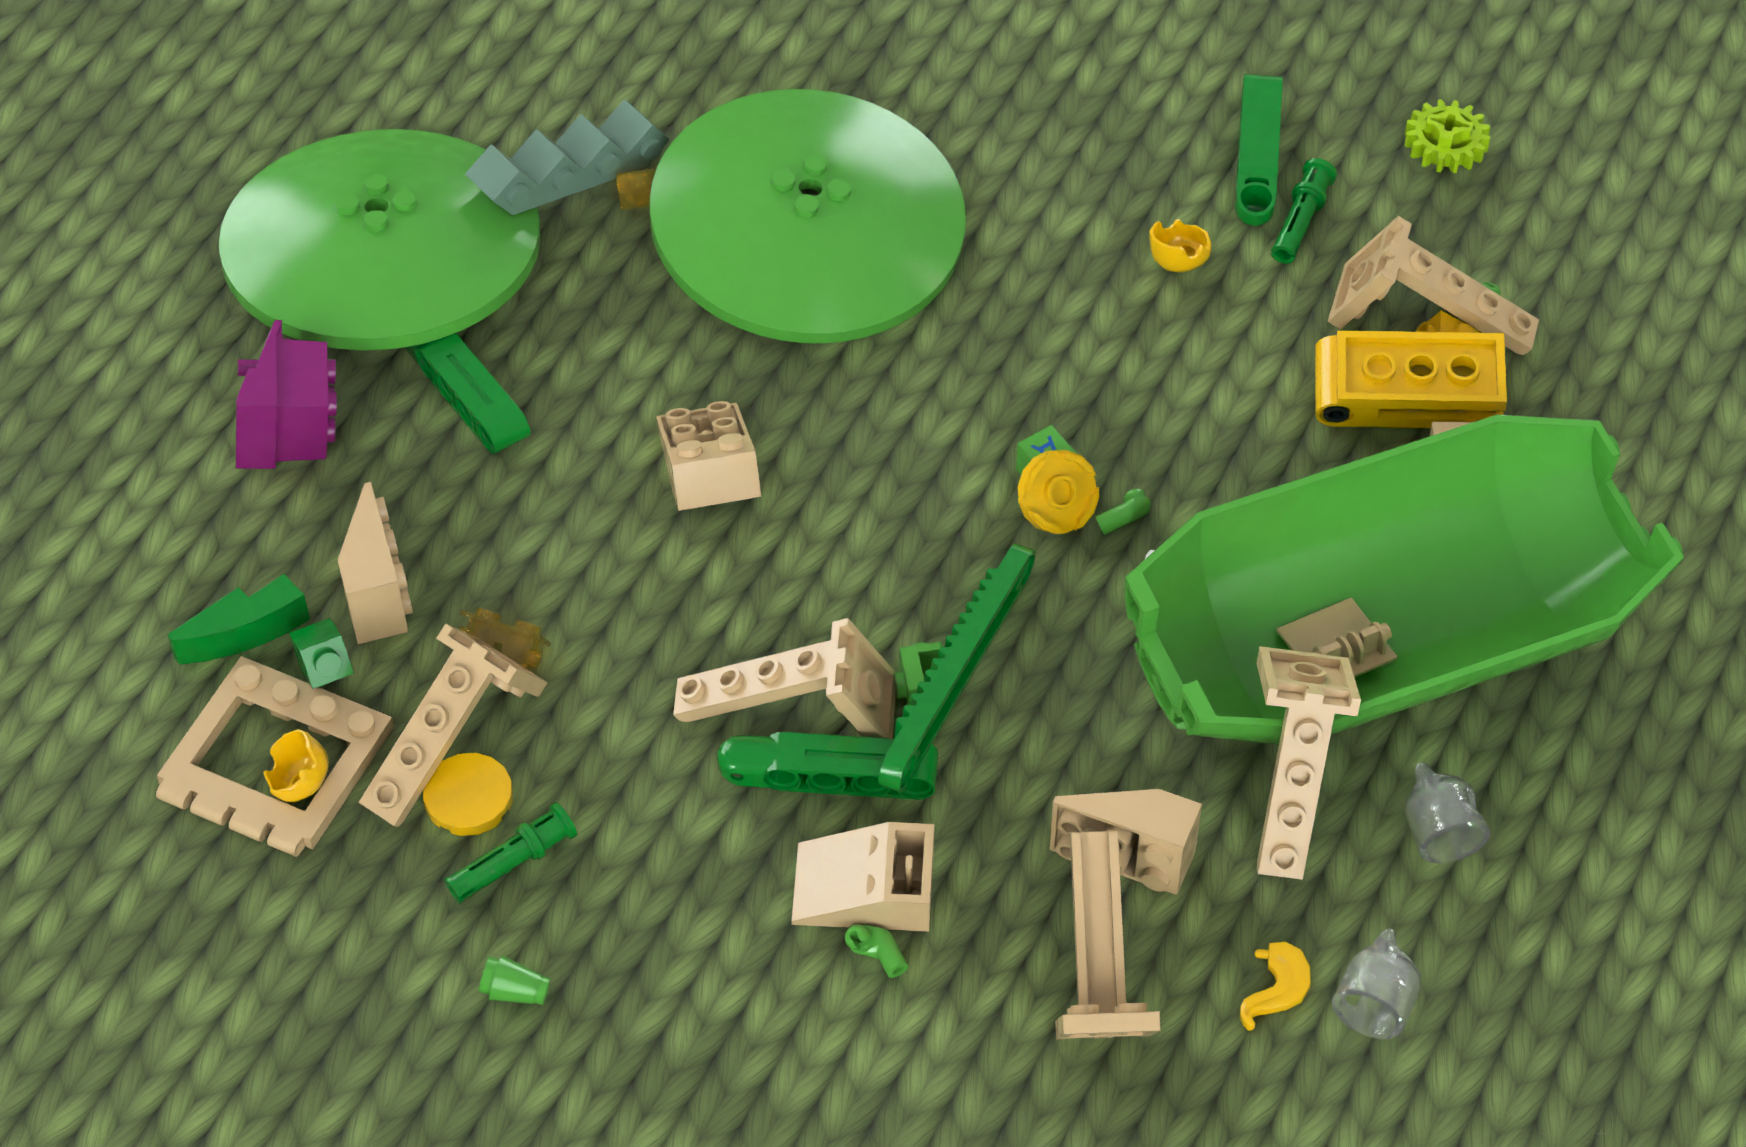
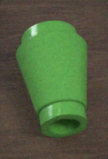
(513, 982)

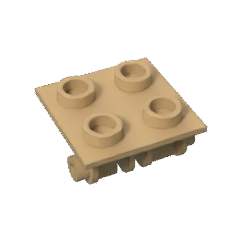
(1342, 632)

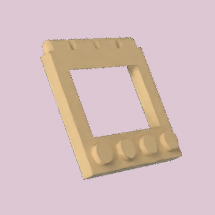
(252, 811)

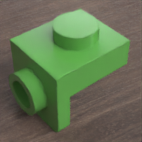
(913, 664)

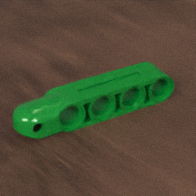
(1258, 148)
(472, 392)
(819, 765)

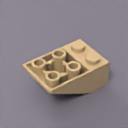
(709, 455)
(372, 574)
(1152, 826)
(866, 878)

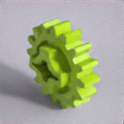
(1447, 136)

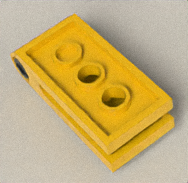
(1409, 378)

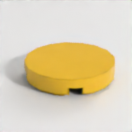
(1058, 491)
(468, 794)

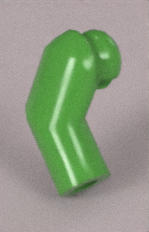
(1135, 507)
(878, 944)

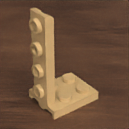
(1395, 257)
(846, 666)
(1312, 691)
(441, 719)
(1100, 946)

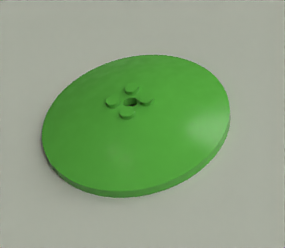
(799, 263)
(336, 270)

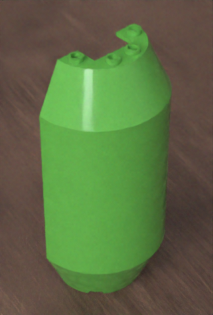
(1465, 542)

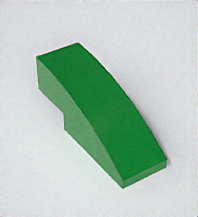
(240, 622)

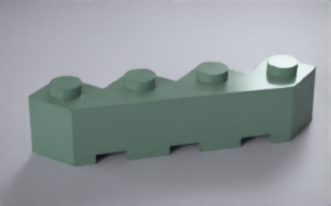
(576, 162)

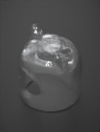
(1444, 817)
(1386, 986)

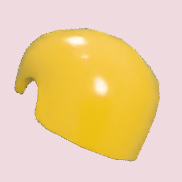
(1179, 246)
(298, 766)

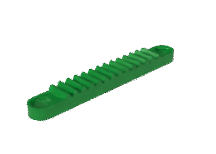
(955, 666)

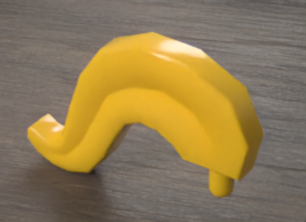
(1291, 986)

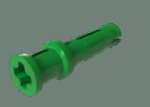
(1307, 199)
(528, 842)

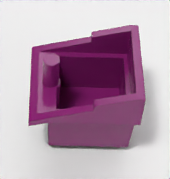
(285, 403)

